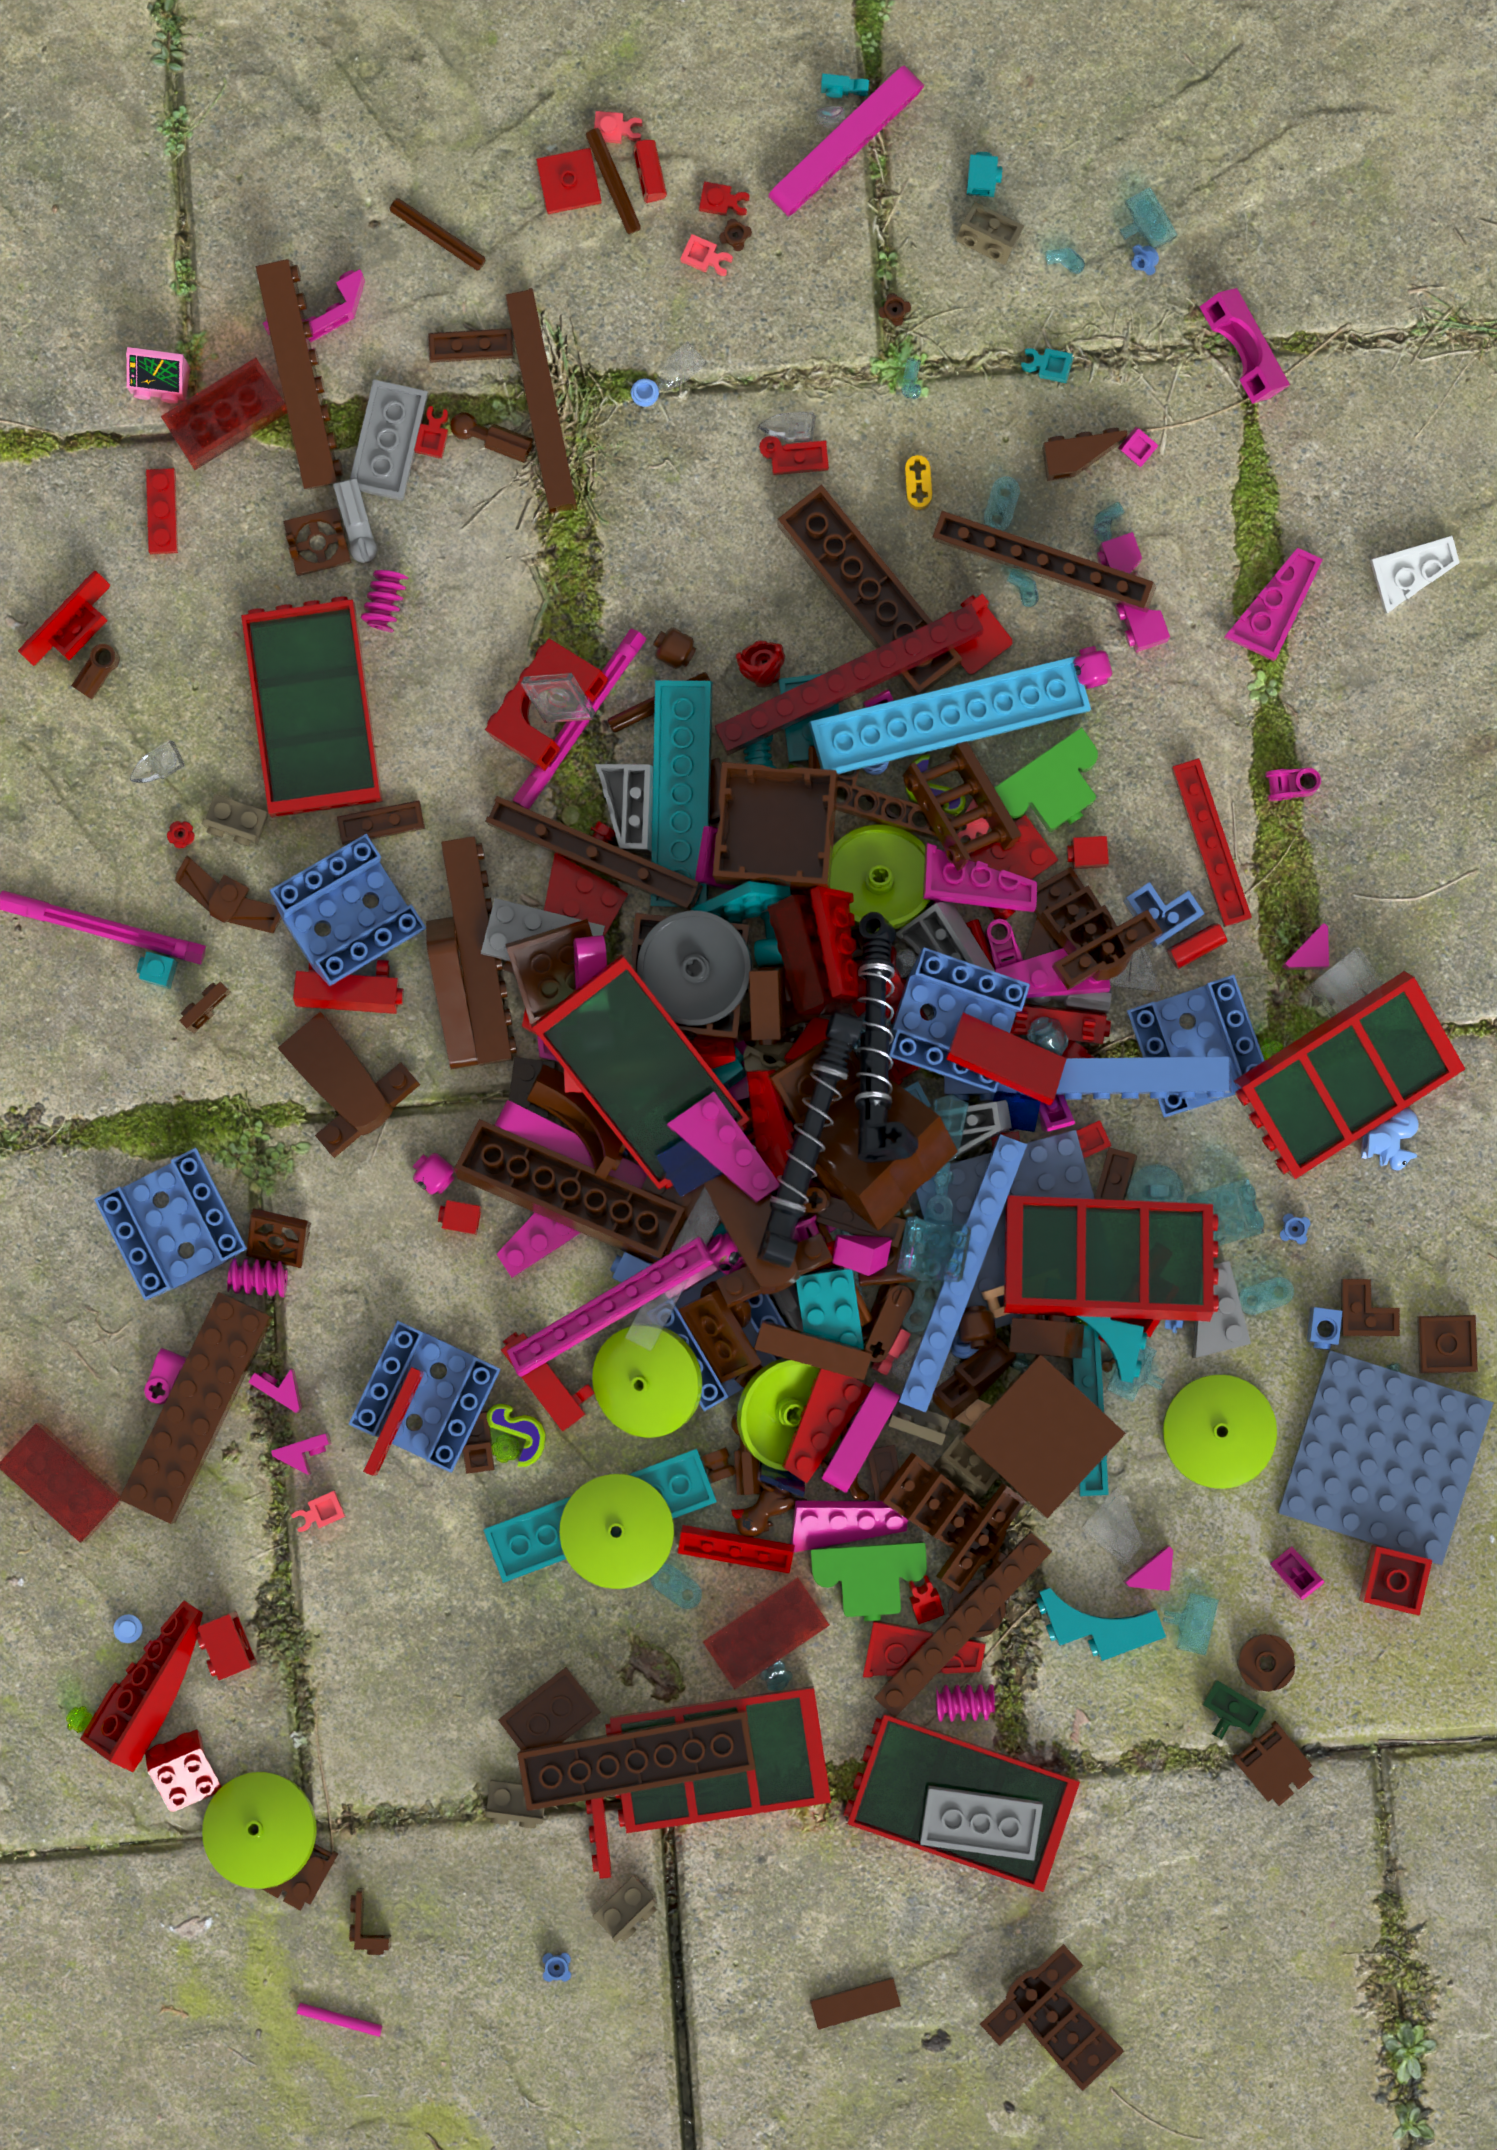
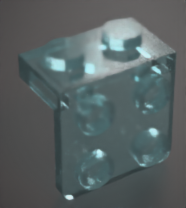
(1235, 1209)
(933, 1251)

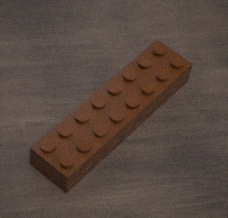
(861, 581)
(570, 1193)
(196, 1408)
(636, 1760)

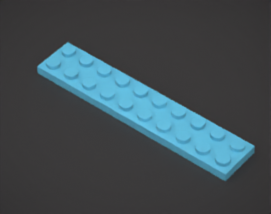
(949, 716)

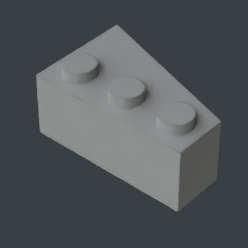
(630, 803)
(945, 932)
(984, 1123)
(1227, 1325)

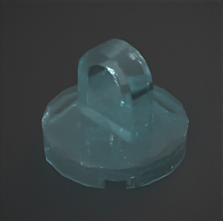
(1156, 1184)

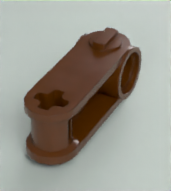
(887, 1317)

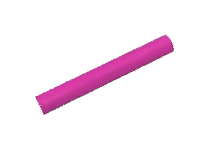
(339, 2019)

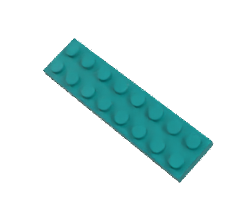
(681, 776)
(534, 1537)

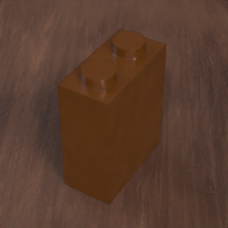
(767, 1004)

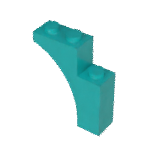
(1124, 1343)
(1108, 1635)

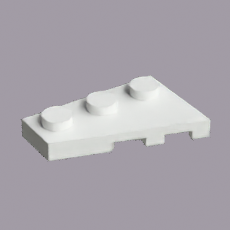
(1410, 570)

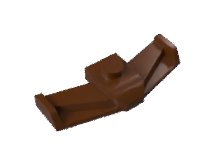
(227, 899)

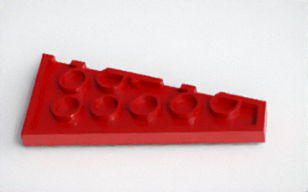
(580, 896)

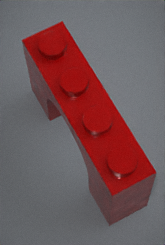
(511, 722)

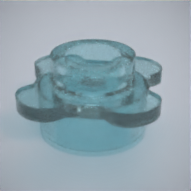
(779, 1681)

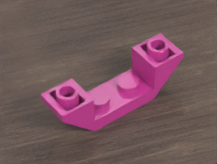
(336, 315)

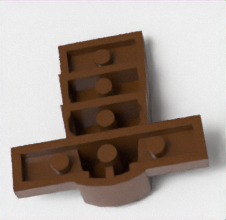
(1088, 930)
(344, 1083)
(746, 1225)
(952, 1517)
(1055, 2019)

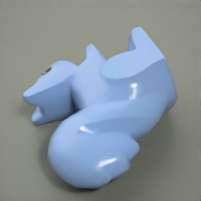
(1386, 1140)

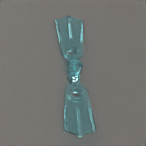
(953, 1114)

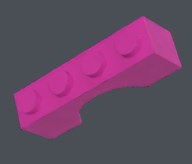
(1231, 318)
(1144, 629)

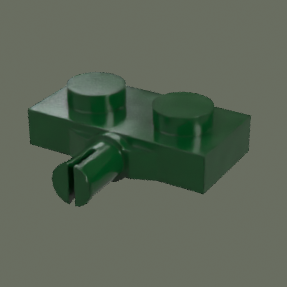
(1232, 1709)

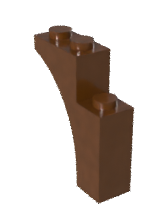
(580, 1116)

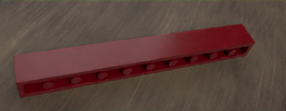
(849, 679)

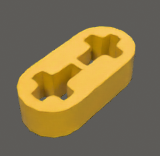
(911, 482)

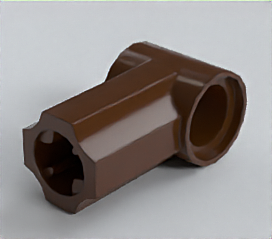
(93, 673)

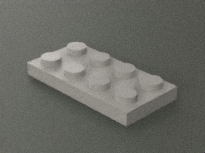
(388, 439)
(516, 921)
(981, 1823)

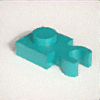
(839, 85)
(1052, 366)

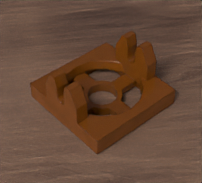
(304, 566)
(258, 1250)

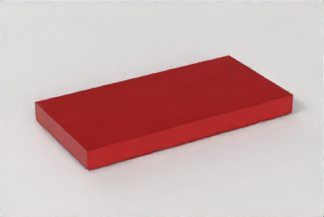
(1006, 1058)

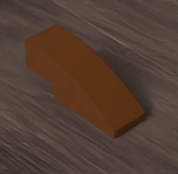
(973, 1378)

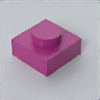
(1138, 447)

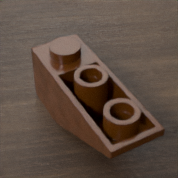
(1071, 456)

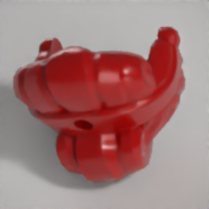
(752, 665)

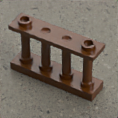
(975, 784)

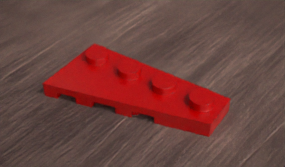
(834, 931)
(770, 1124)
(826, 1414)

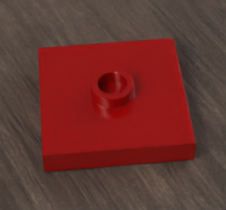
(568, 181)

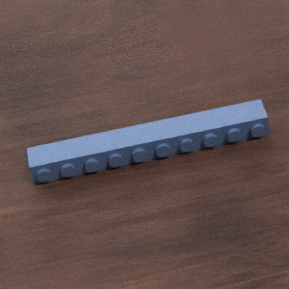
(1127, 1077)
(955, 1295)

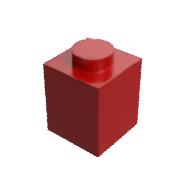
(1088, 852)
(460, 1217)

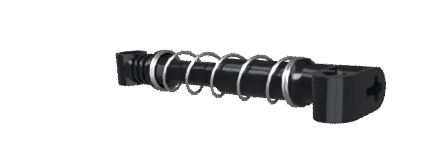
(873, 1094)
(787, 1206)

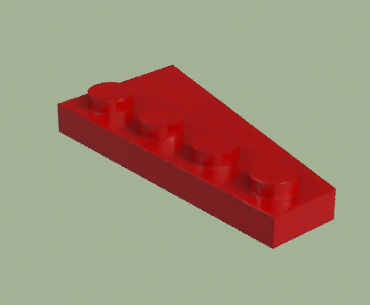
(895, 1644)

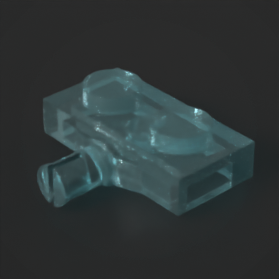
(1148, 220)
(1129, 1390)
(1194, 1623)

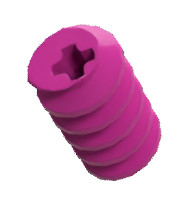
(383, 599)
(257, 1277)
(965, 1702)

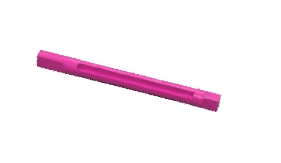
(572, 729)
(98, 926)

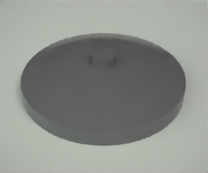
(695, 966)

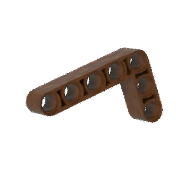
(879, 802)
(450, 992)

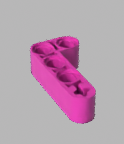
(588, 958)
(860, 1437)

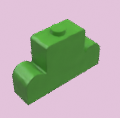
(1053, 783)
(869, 1575)

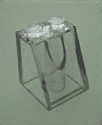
(1345, 982)

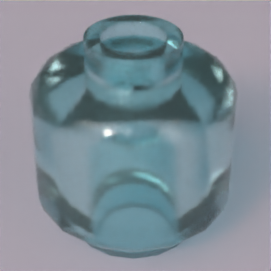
(1048, 1034)

